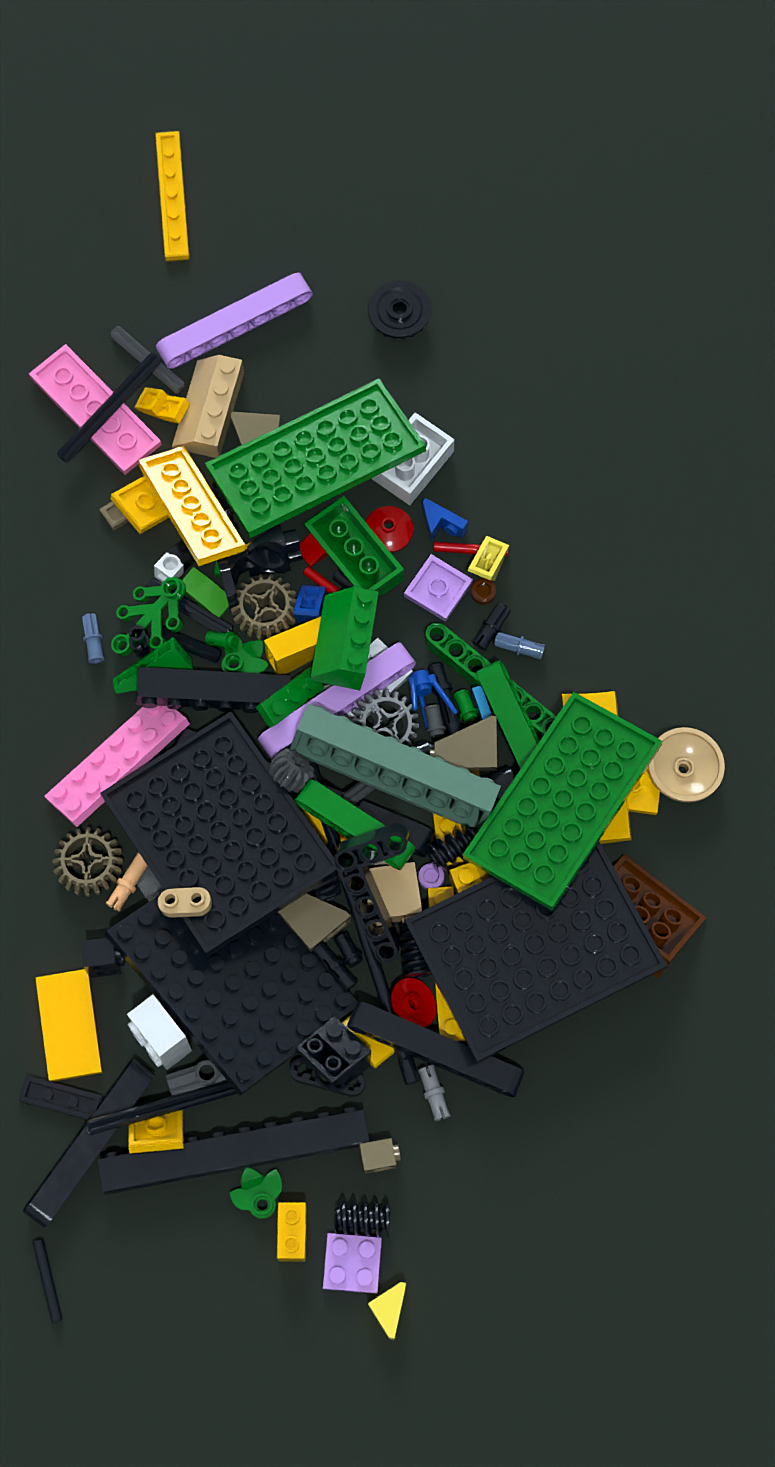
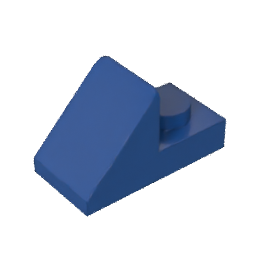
(438, 517)
(309, 603)

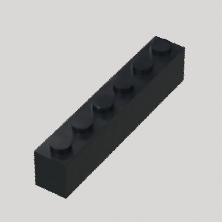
(205, 689)

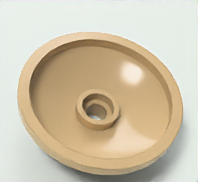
(695, 753)

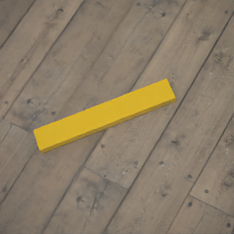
(172, 196)

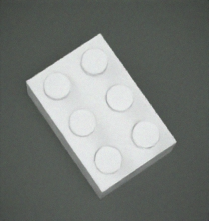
(413, 475)
(158, 1033)

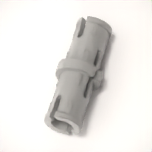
(434, 1093)

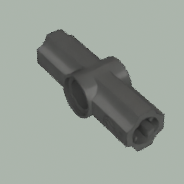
(190, 1078)

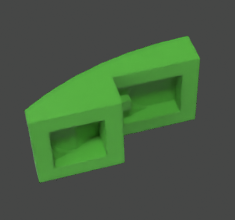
(205, 592)

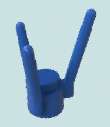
(421, 685)

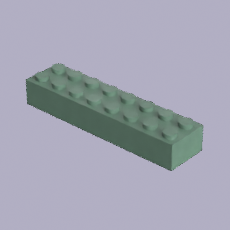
(394, 767)

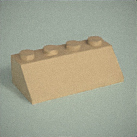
(211, 401)

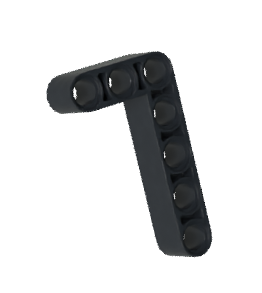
(367, 888)

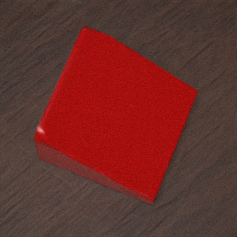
(312, 551)

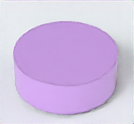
(429, 877)

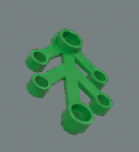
(152, 613)

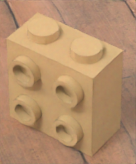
(398, 891)

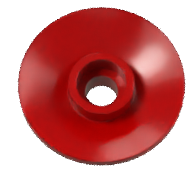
(397, 536)
(414, 1001)

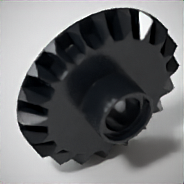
(399, 297)

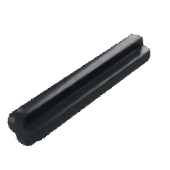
(193, 646)

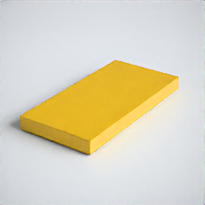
(68, 1025)

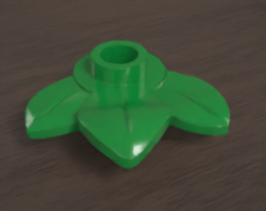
(247, 657)
(257, 1189)

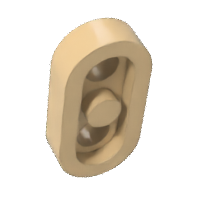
(183, 904)

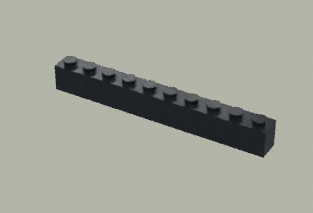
(235, 1151)

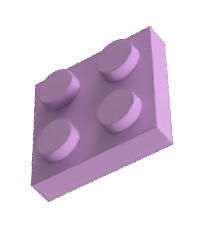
(438, 587)
(352, 1263)

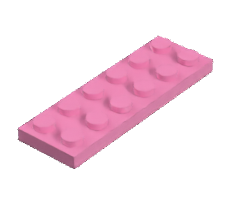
(80, 394)
(115, 759)

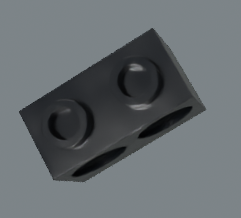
(101, 958)

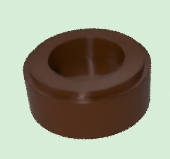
(483, 591)

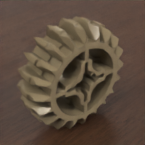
(280, 617)
(99, 862)

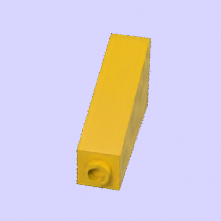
(293, 647)

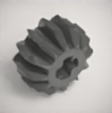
(291, 770)

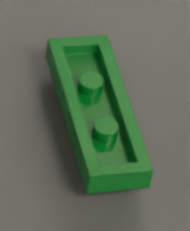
(289, 698)

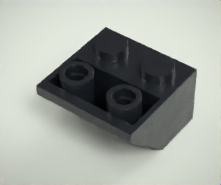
(336, 1052)

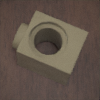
(379, 1155)

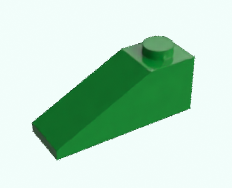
(167, 656)

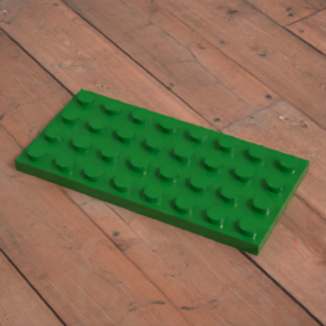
(315, 457)
(562, 800)

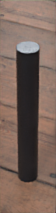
(47, 1281)

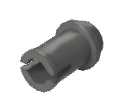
(434, 721)

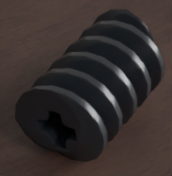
(451, 848)
(415, 964)
(362, 1218)

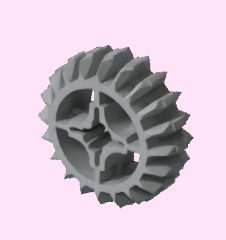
(402, 712)

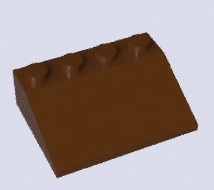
(664, 913)

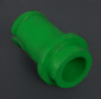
(224, 640)
(465, 706)

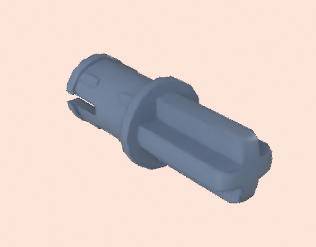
(93, 638)
(519, 645)

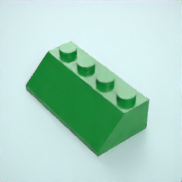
(355, 548)
(344, 637)

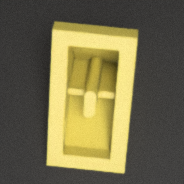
(489, 558)
(388, 1308)

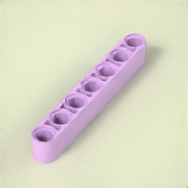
(234, 320)
(339, 700)

